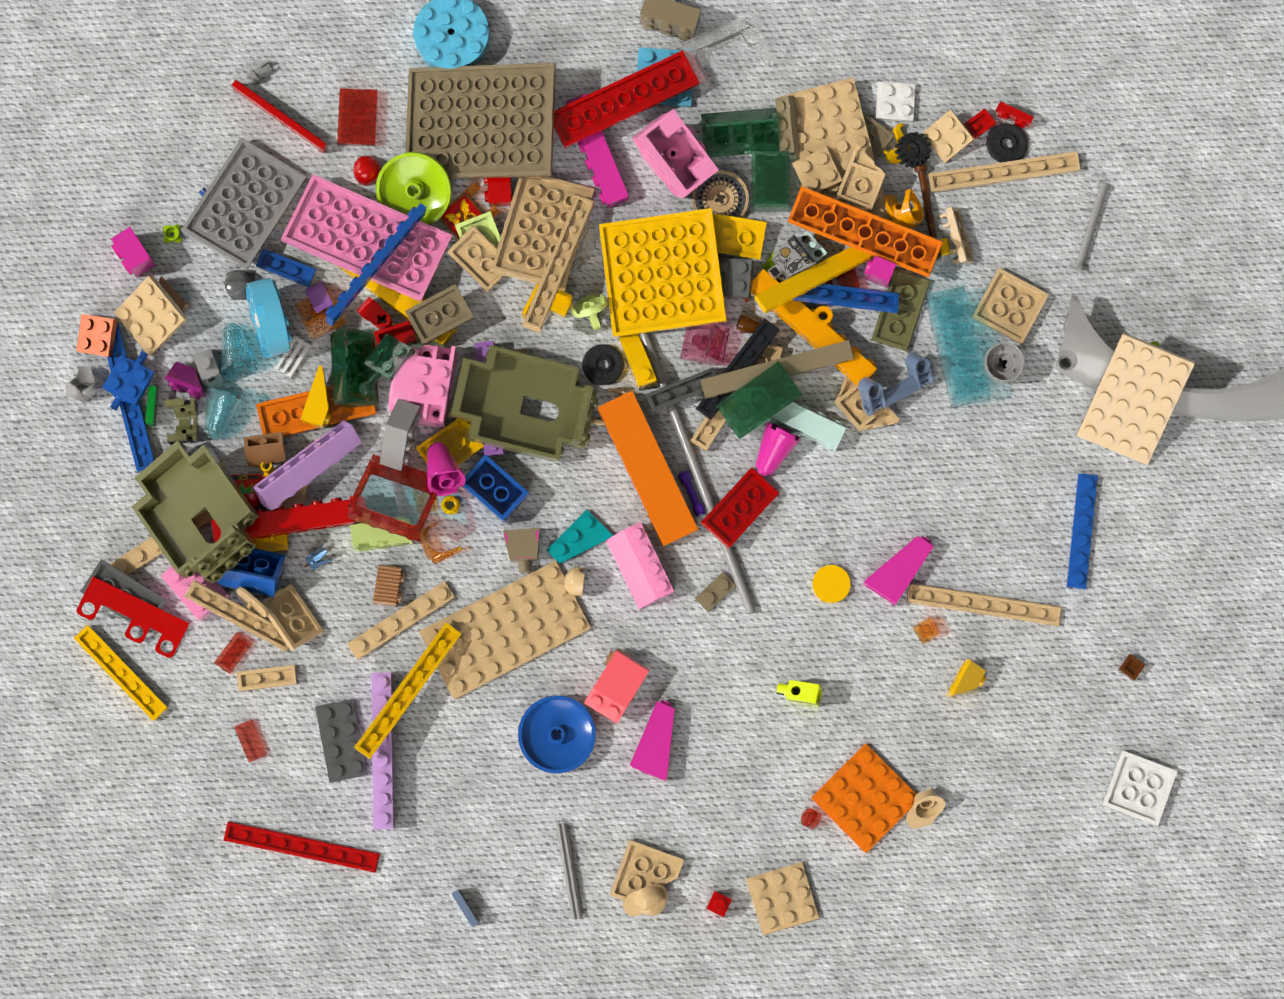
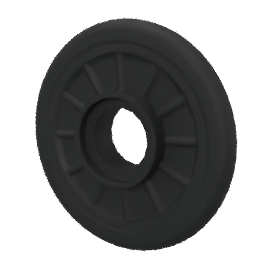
(1010, 132)
(598, 353)

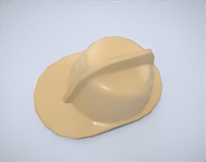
(925, 809)
(647, 900)

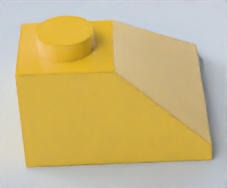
(967, 678)

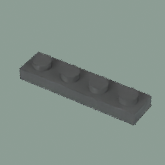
(677, 391)

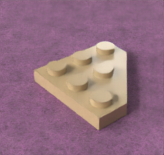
(644, 867)

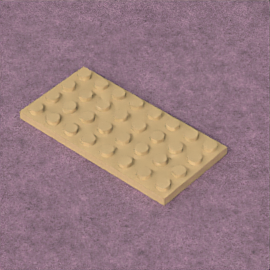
(833, 119)
(508, 629)

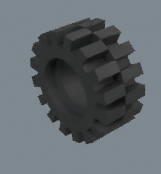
(922, 145)

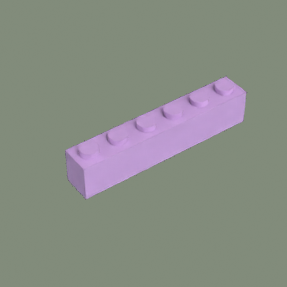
(307, 465)

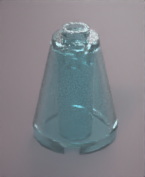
(236, 353)
(219, 410)

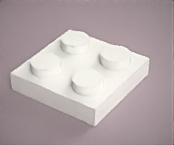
(895, 101)

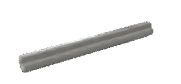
(569, 872)

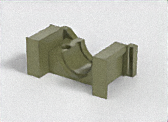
(184, 420)

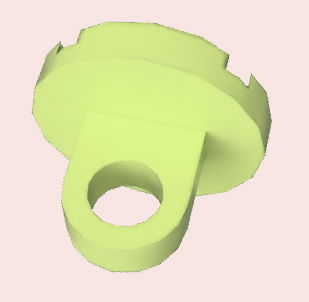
(589, 307)

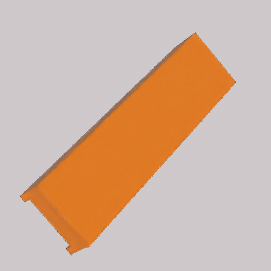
(865, 231)
(647, 468)

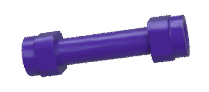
(686, 478)

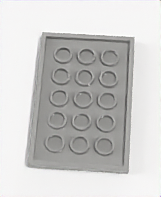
(243, 204)

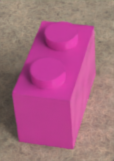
(879, 271)

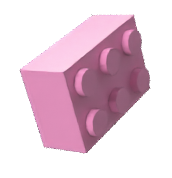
(180, 586)

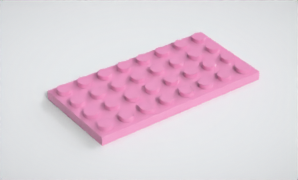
(352, 228)

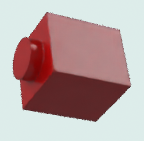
(718, 904)

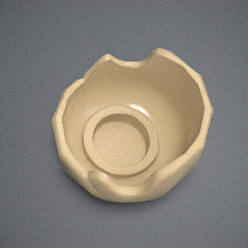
(574, 581)

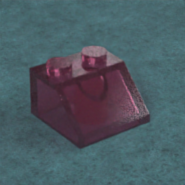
(705, 344)

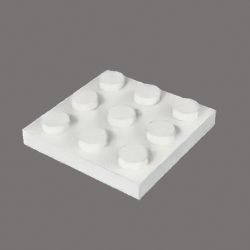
(1139, 788)

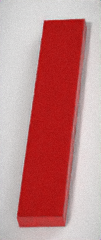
(279, 116)

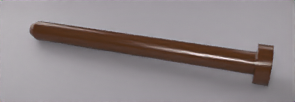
(926, 199)

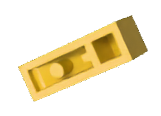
(638, 361)
(317, 405)

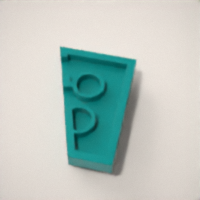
(579, 537)

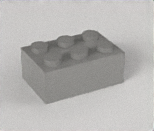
(400, 435)

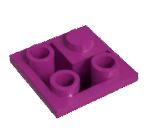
(185, 378)

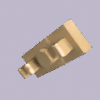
(958, 235)

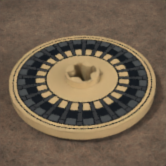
(726, 185)

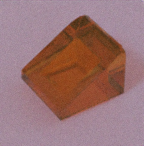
(926, 630)

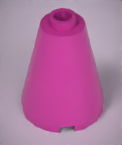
(774, 448)
(443, 471)

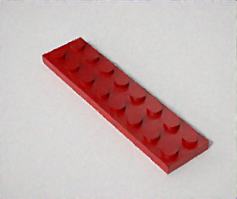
(624, 99)

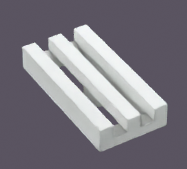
(284, 370)

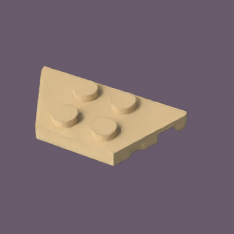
(861, 181)
(850, 405)

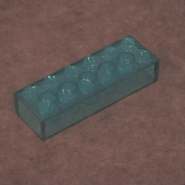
(957, 347)

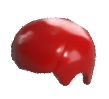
(366, 170)

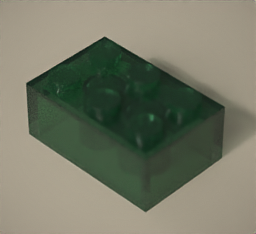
(770, 181)

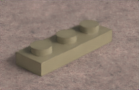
(787, 124)

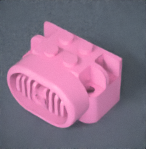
(688, 161)
(427, 382)

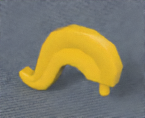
(891, 156)

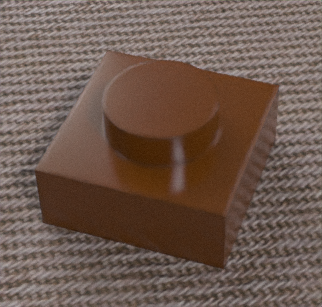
(1131, 667)

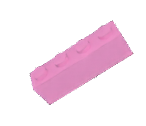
(640, 565)

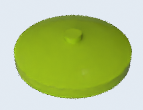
(414, 180)

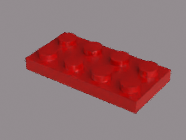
(739, 508)

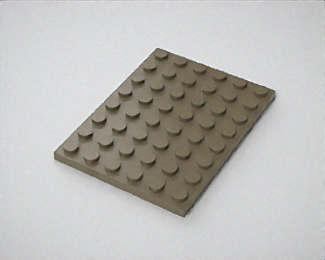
(484, 119)

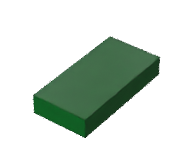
(152, 402)

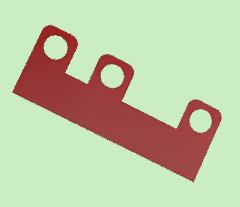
(139, 611)

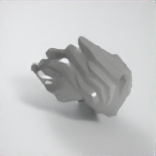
(85, 384)

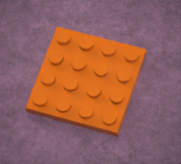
(865, 798)

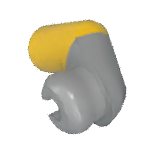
(945, 251)

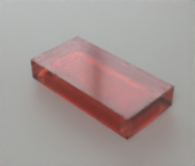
(233, 653)
(250, 740)

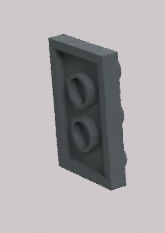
(736, 277)

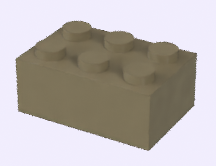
(670, 18)

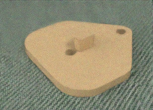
(251, 602)

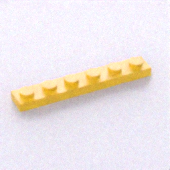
(120, 673)

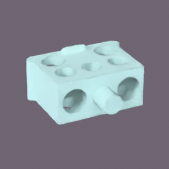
(813, 247)

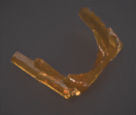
(432, 554)

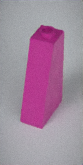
(897, 573)
(655, 743)

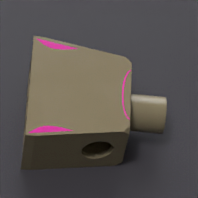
(522, 546)

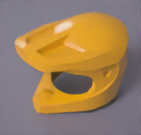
(901, 212)

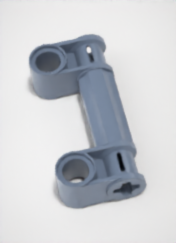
(874, 396)

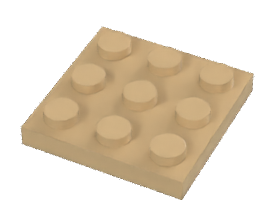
(1010, 306)
(150, 315)
(782, 898)

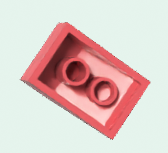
(616, 686)

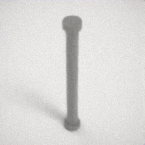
(1091, 226)

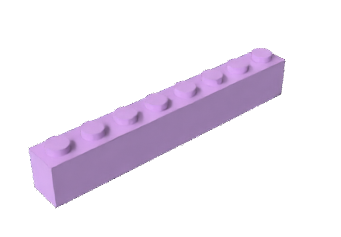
(383, 758)

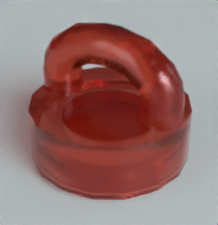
(810, 818)

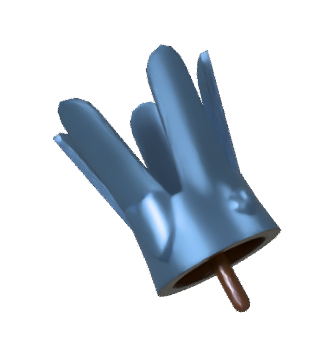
(313, 558)

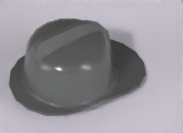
(236, 283)

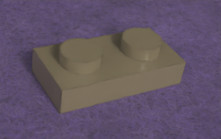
(715, 592)

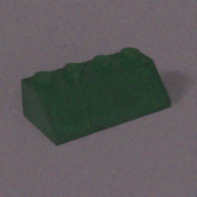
(740, 132)
(348, 354)
(759, 400)

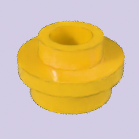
(446, 500)

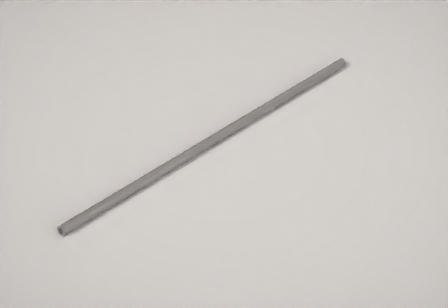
(696, 471)

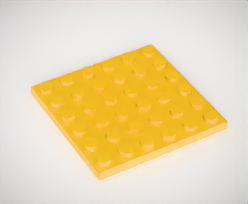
(662, 272)

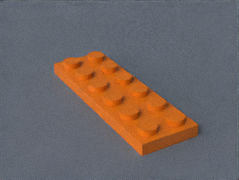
(285, 414)

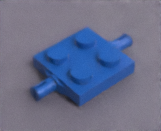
(128, 380)

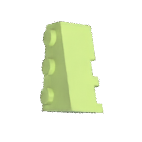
(370, 538)

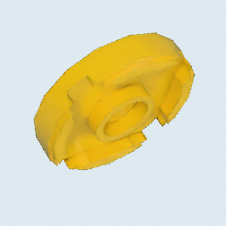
(831, 584)

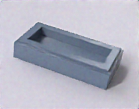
(465, 908)

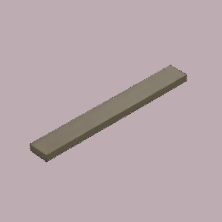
(793, 364)

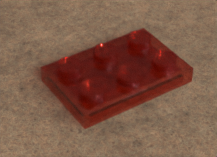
(357, 117)

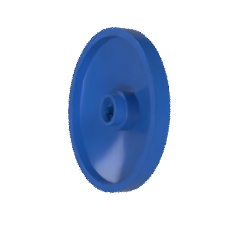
(556, 734)

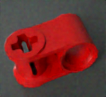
(373, 312)

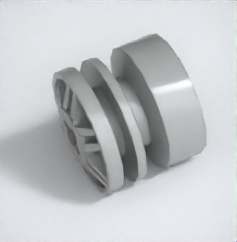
(1013, 361)

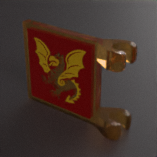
(463, 209)

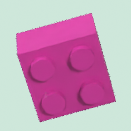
(130, 248)

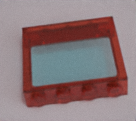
(392, 499)

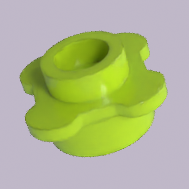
(172, 229)

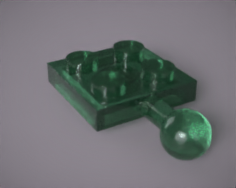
(385, 362)

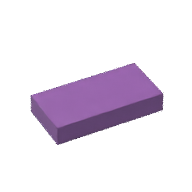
(318, 297)

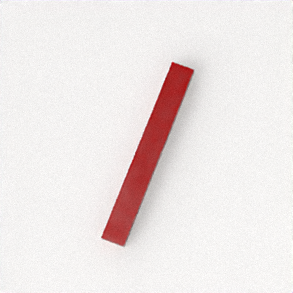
(301, 847)

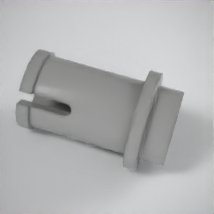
(259, 72)

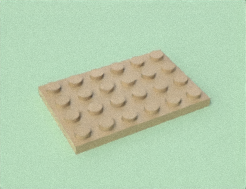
(534, 227)
(1135, 398)

